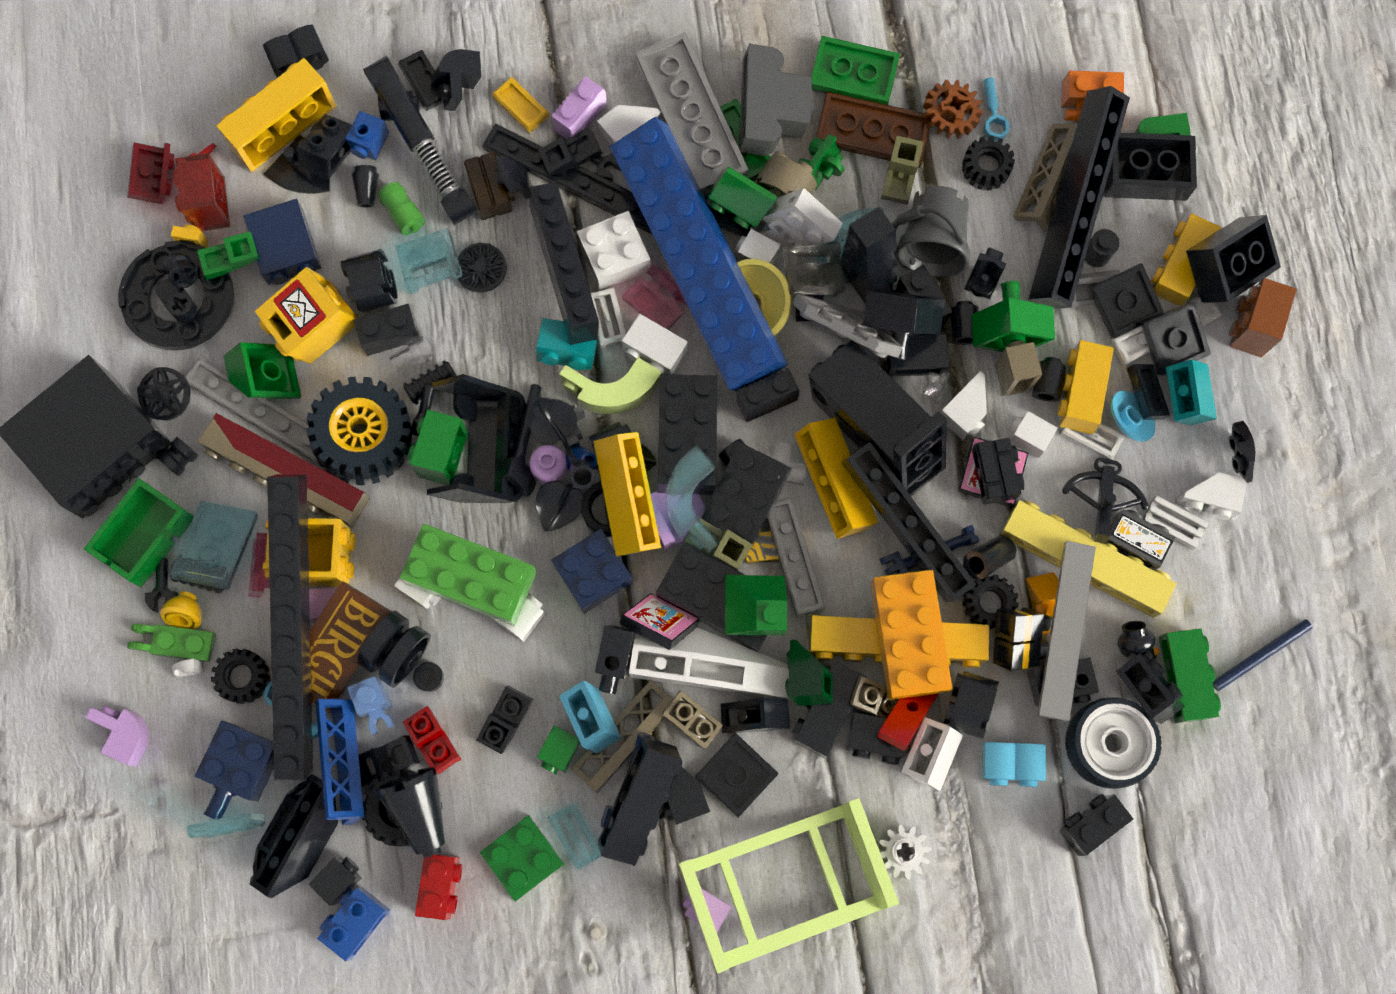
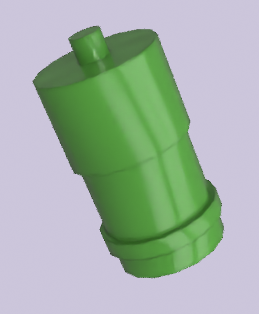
(402, 209)

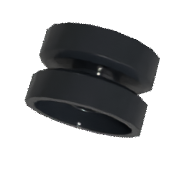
(393, 649)

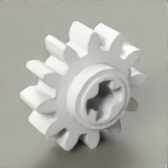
(912, 860)

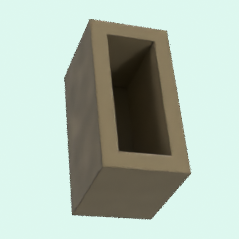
(1018, 368)

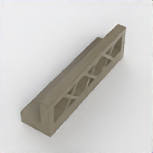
(1047, 194)
(627, 748)

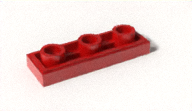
(906, 720)

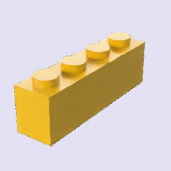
(627, 494)
(840, 495)

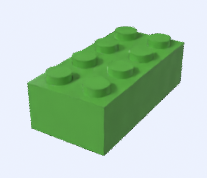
(468, 574)

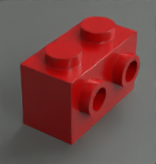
(437, 887)

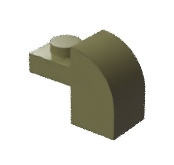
(902, 170)
(730, 547)

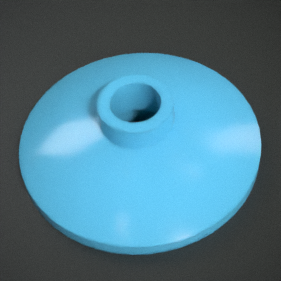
(1129, 418)

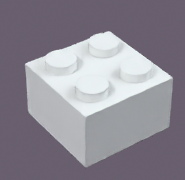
(614, 251)

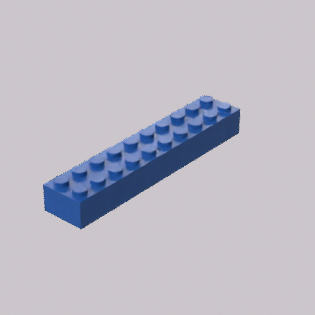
(698, 255)

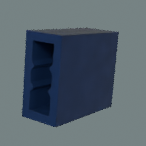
(282, 241)

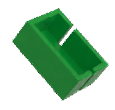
(139, 533)

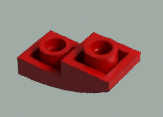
(431, 740)

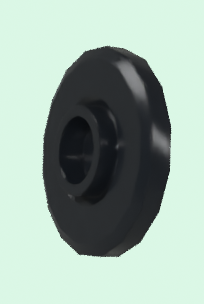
(481, 267)

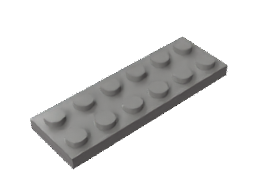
(690, 109)

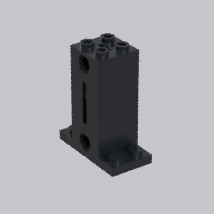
(879, 411)

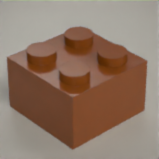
(1262, 317)

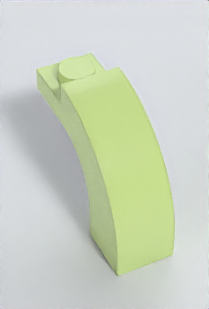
(617, 396)

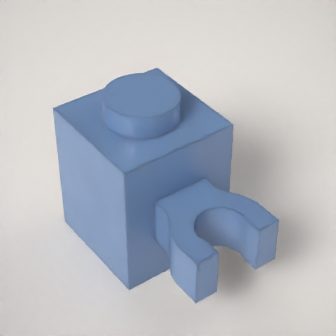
(370, 701)

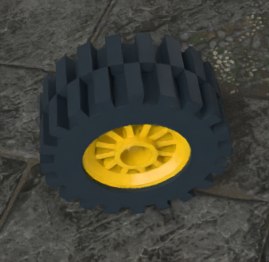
(363, 461)

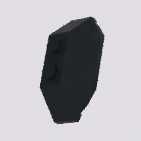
(293, 839)

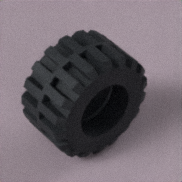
(376, 815)

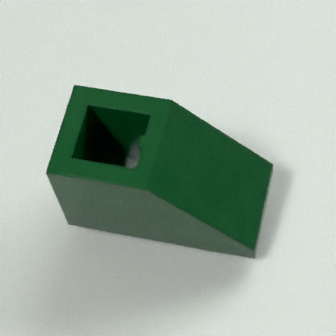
(808, 679)

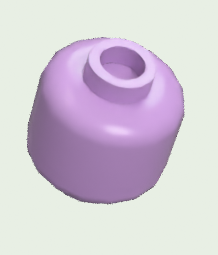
(548, 464)

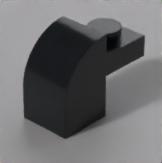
(457, 71)

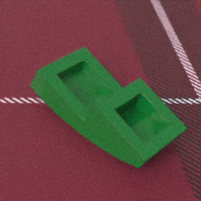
(227, 257)

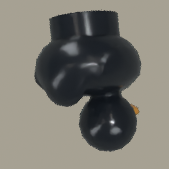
(1137, 640)

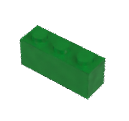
(1189, 669)

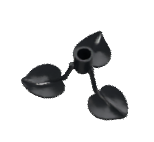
(556, 502)

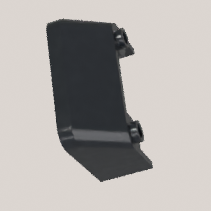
(494, 427)

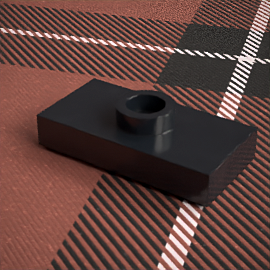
(419, 75)
(1148, 392)

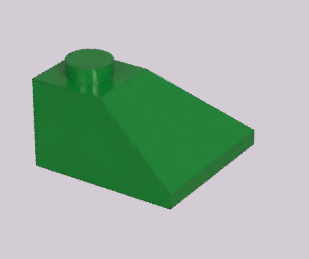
(262, 371)
(755, 605)

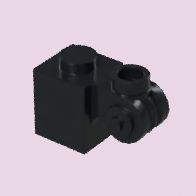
(864, 740)

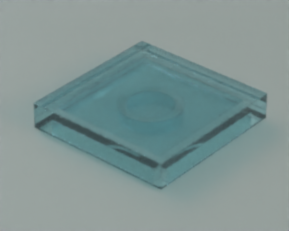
(226, 825)

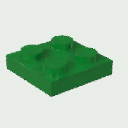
(522, 858)

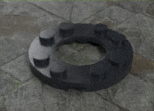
(168, 335)

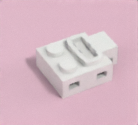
(800, 220)

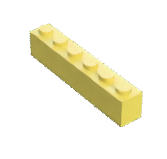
(1111, 572)

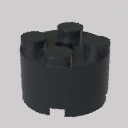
(370, 281)
(972, 705)

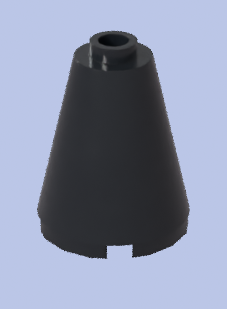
(416, 809)

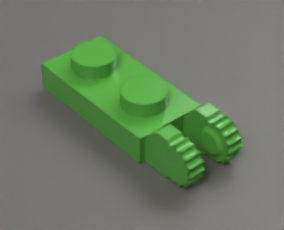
(175, 642)

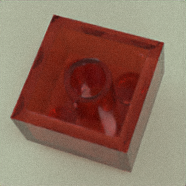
(201, 192)

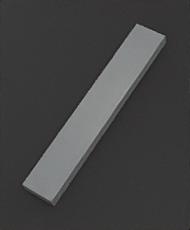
(257, 411)
(1066, 631)

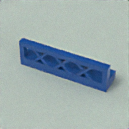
(345, 757)

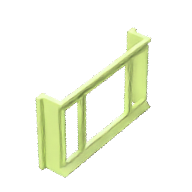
(869, 857)

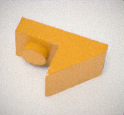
(1042, 593)

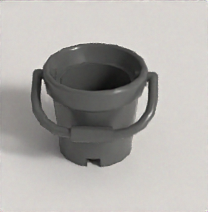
(935, 233)

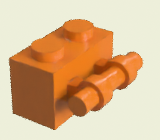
(1079, 82)

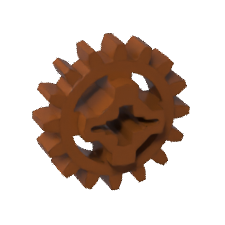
(952, 109)

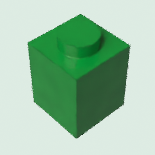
(558, 750)

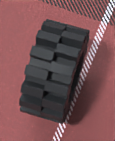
(993, 149)
(992, 584)
(225, 667)

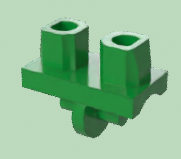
(825, 159)

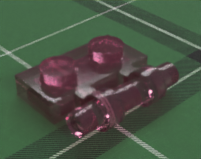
(651, 303)

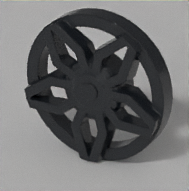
(163, 393)

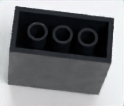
(84, 437)

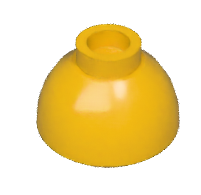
(182, 611)

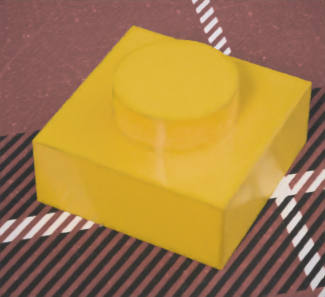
(190, 234)

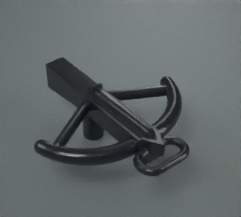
(1106, 498)

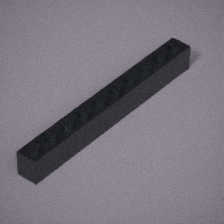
(290, 626)

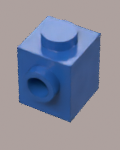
(367, 136)

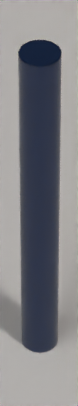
(1262, 655)

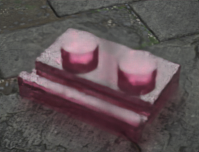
(257, 574)

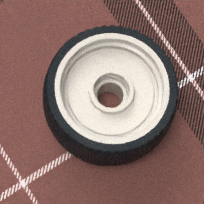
(1135, 737)

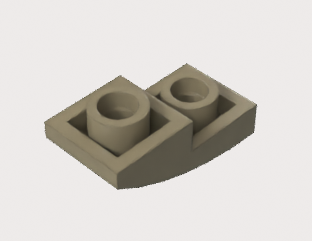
(872, 698)
(692, 719)

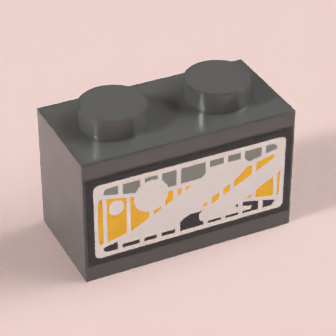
(1140, 538)

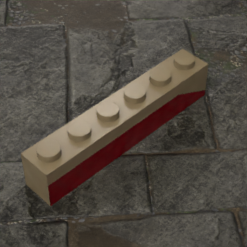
(264, 459)

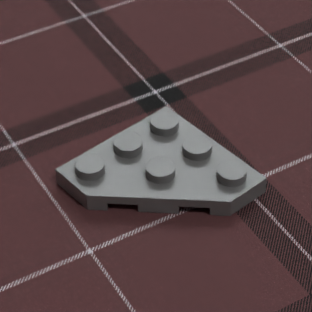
(847, 324)

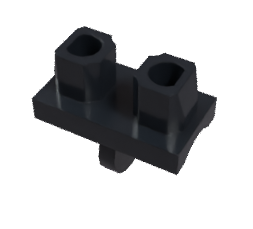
(986, 273)

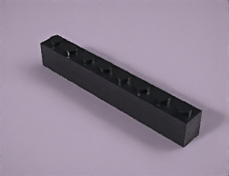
(1079, 197)

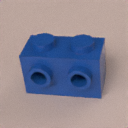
(352, 923)

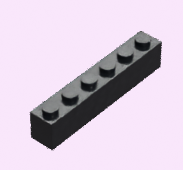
(563, 263)
(908, 522)

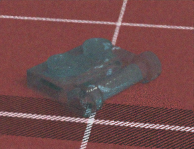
(427, 252)

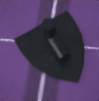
(287, 174)

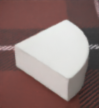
(187, 668)

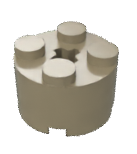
(785, 176)

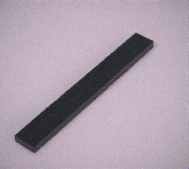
(575, 181)

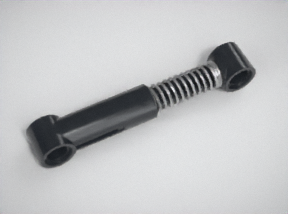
(418, 138)

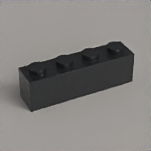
(639, 801)

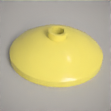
(771, 289)

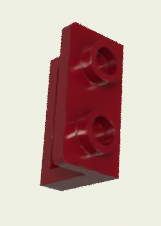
(149, 172)

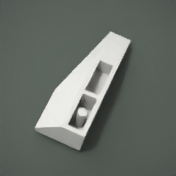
(709, 663)

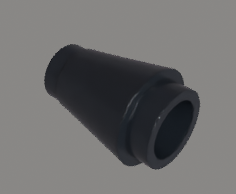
(365, 184)

